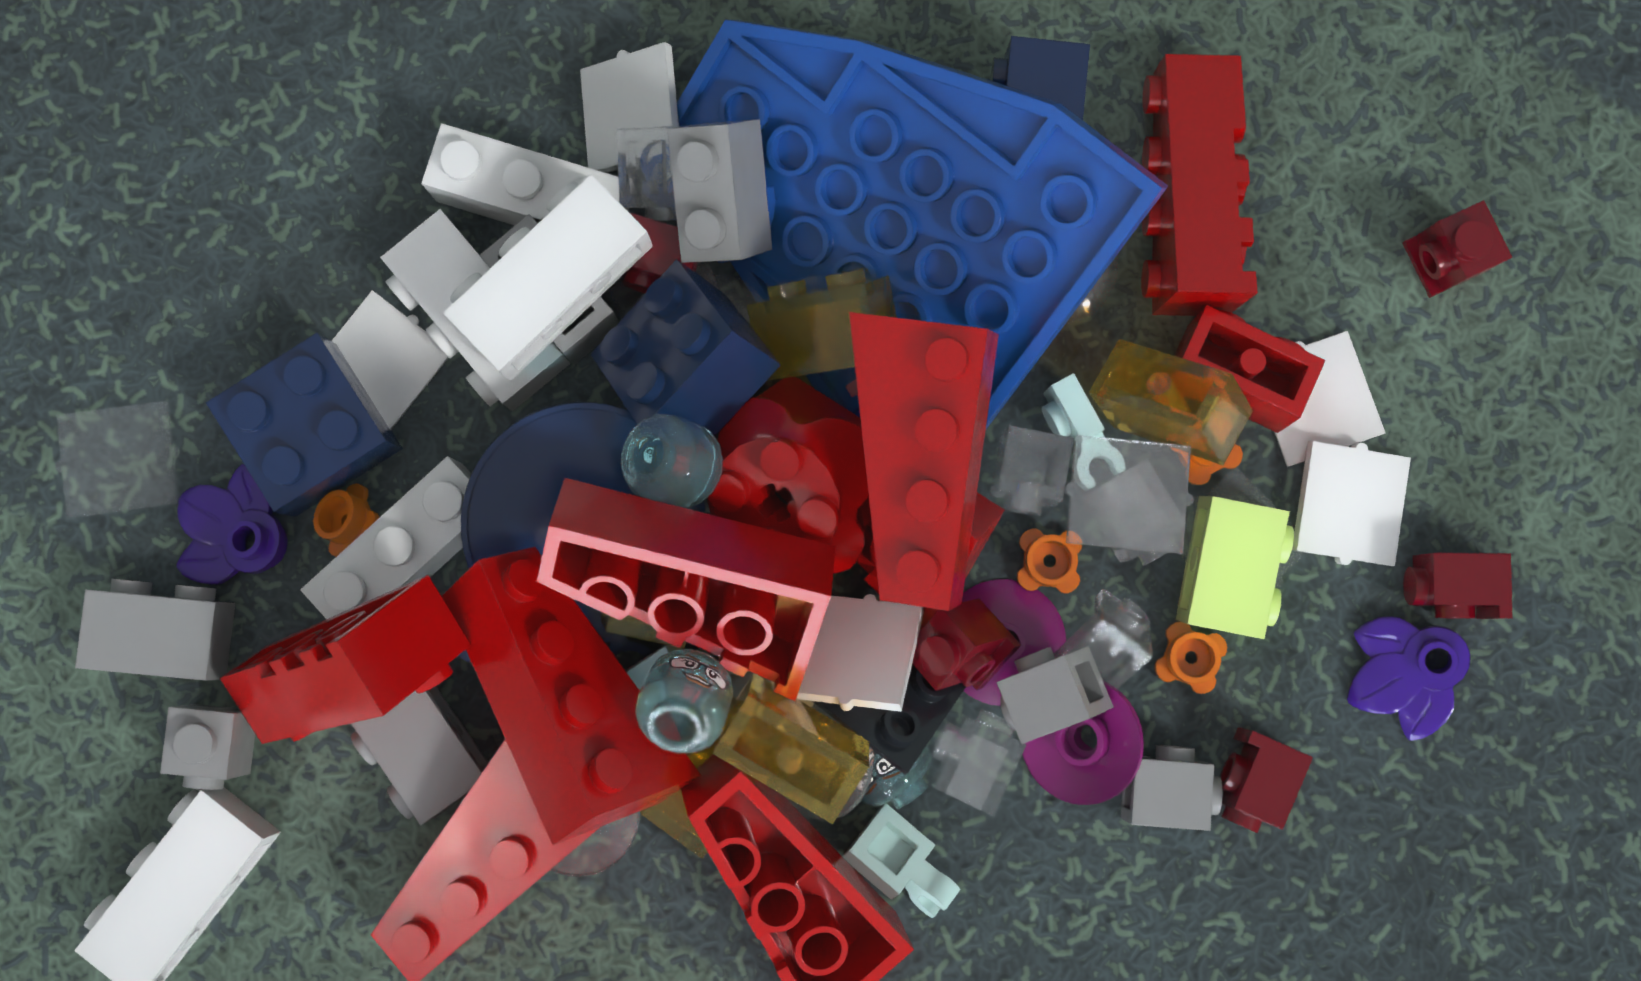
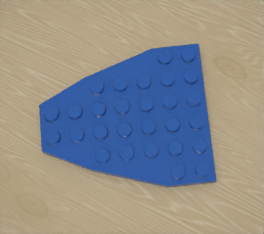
(919, 172)

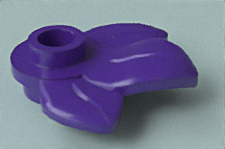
(220, 528)
(1398, 677)

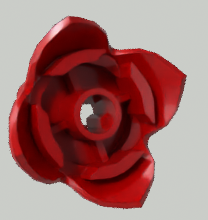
(814, 460)

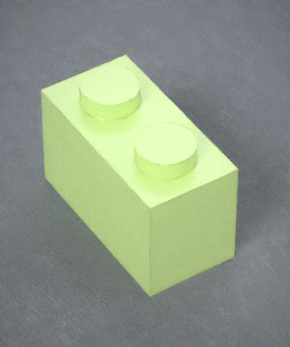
(1234, 566)

